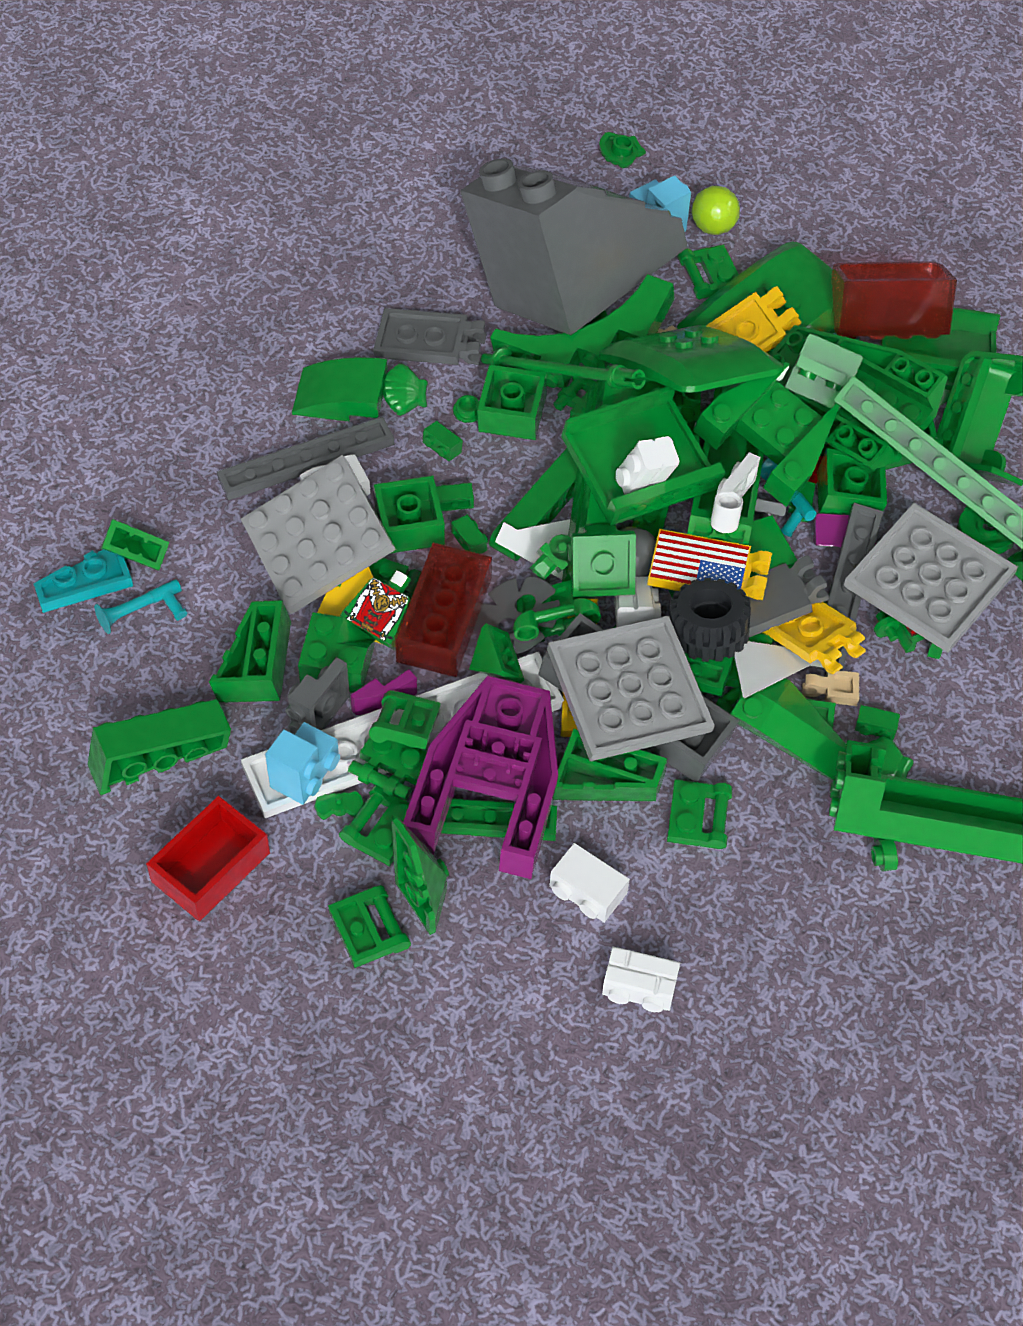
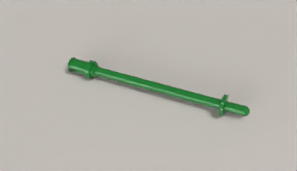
(616, 376)

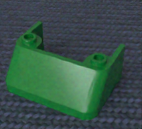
(978, 410)

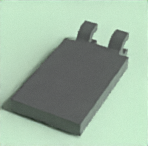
(429, 337)
(787, 595)

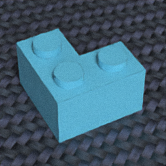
(668, 194)
(301, 761)

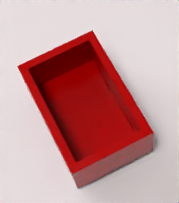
(208, 858)

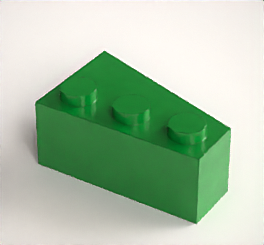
(615, 778)

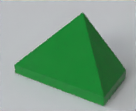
(135, 545)
(496, 655)

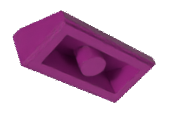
(830, 529)

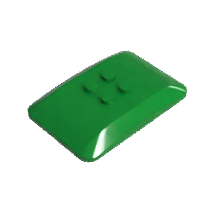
(796, 272)
(693, 358)

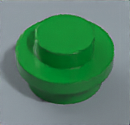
(466, 409)

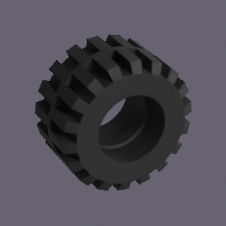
(711, 619)

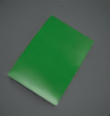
(341, 389)

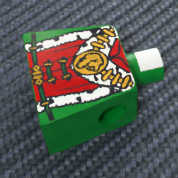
(380, 608)

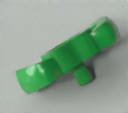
(338, 804)

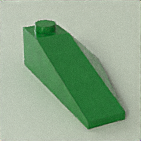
(792, 725)
(419, 875)

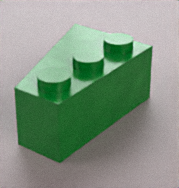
(257, 657)

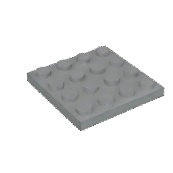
(317, 534)
(930, 577)
(630, 688)

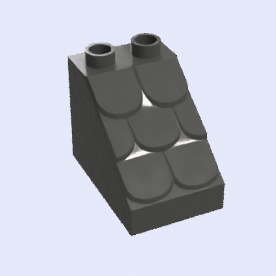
(562, 245)

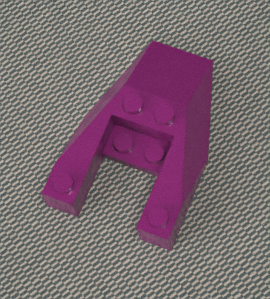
(496, 747)

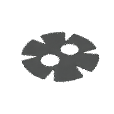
(506, 596)

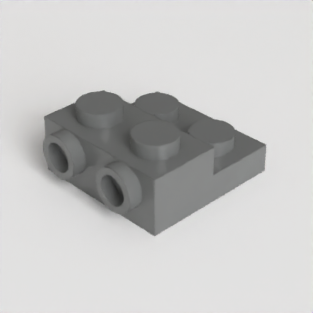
(318, 699)

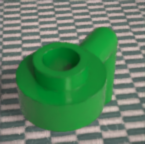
(884, 854)

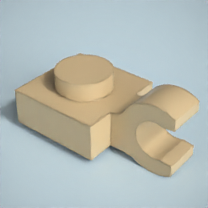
(838, 687)

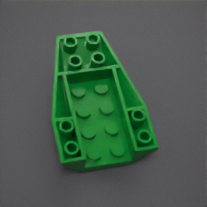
(890, 373)

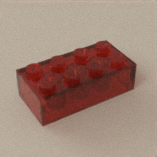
(444, 610)

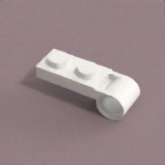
(729, 494)

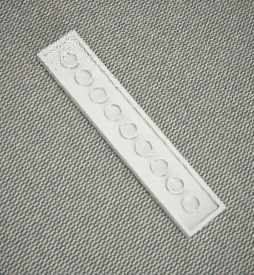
(355, 733)

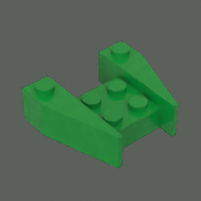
(774, 424)

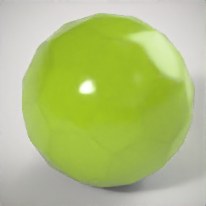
(715, 210)

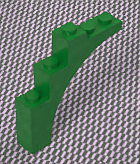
(635, 318)

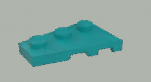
(93, 577)

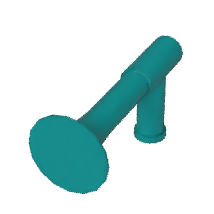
(803, 507)
(165, 592)

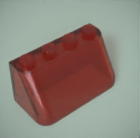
(892, 299)

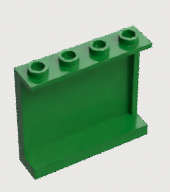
(968, 333)
(608, 434)

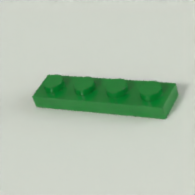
(487, 819)

